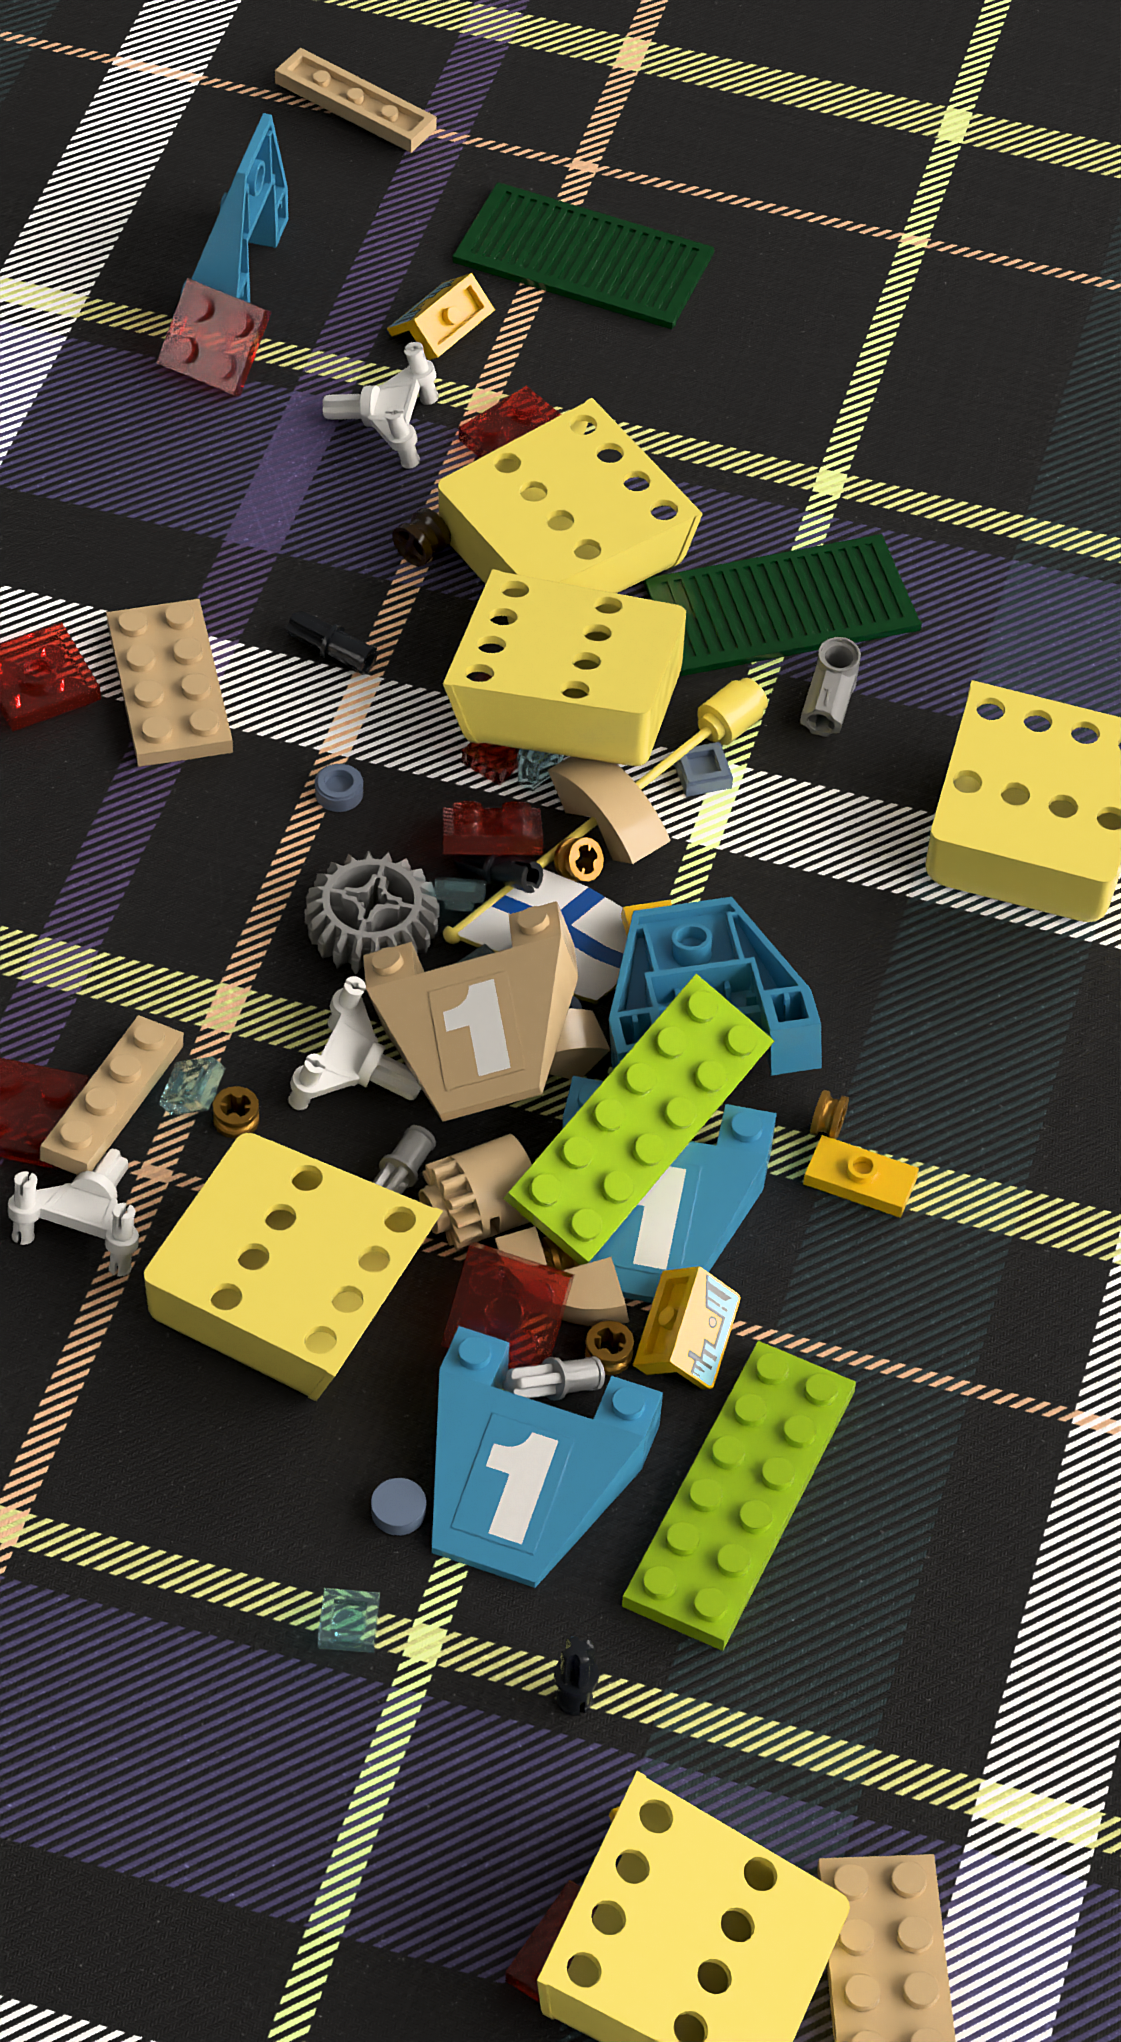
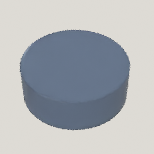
(339, 787)
(398, 1506)

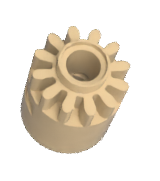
(473, 1188)

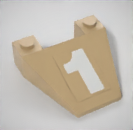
(482, 1025)

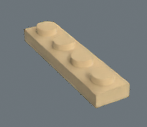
(355, 100)
(111, 1096)

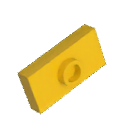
(861, 1176)

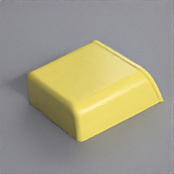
(564, 514)
(576, 671)
(1029, 809)
(284, 1261)
(689, 1933)

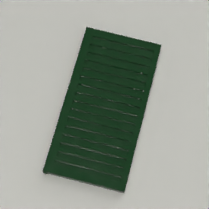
(584, 255)
(787, 603)

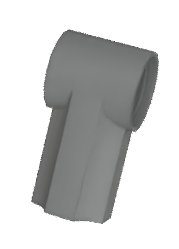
(831, 686)

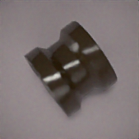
(421, 537)

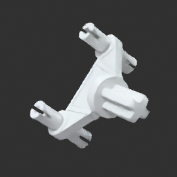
(391, 404)
(350, 1055)
(83, 1205)

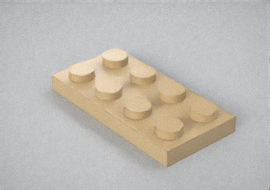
(169, 682)
(890, 1955)

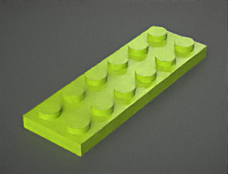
(638, 1120)
(739, 1495)

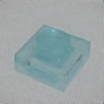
(534, 767)
(460, 893)
(192, 1086)
(349, 1620)

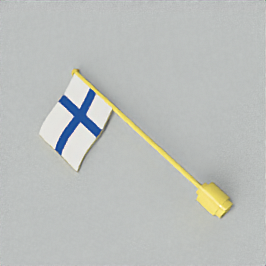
(589, 916)

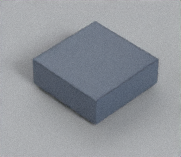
(704, 770)

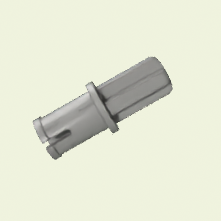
(401, 1167)
(555, 1378)

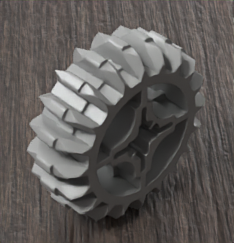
(370, 908)

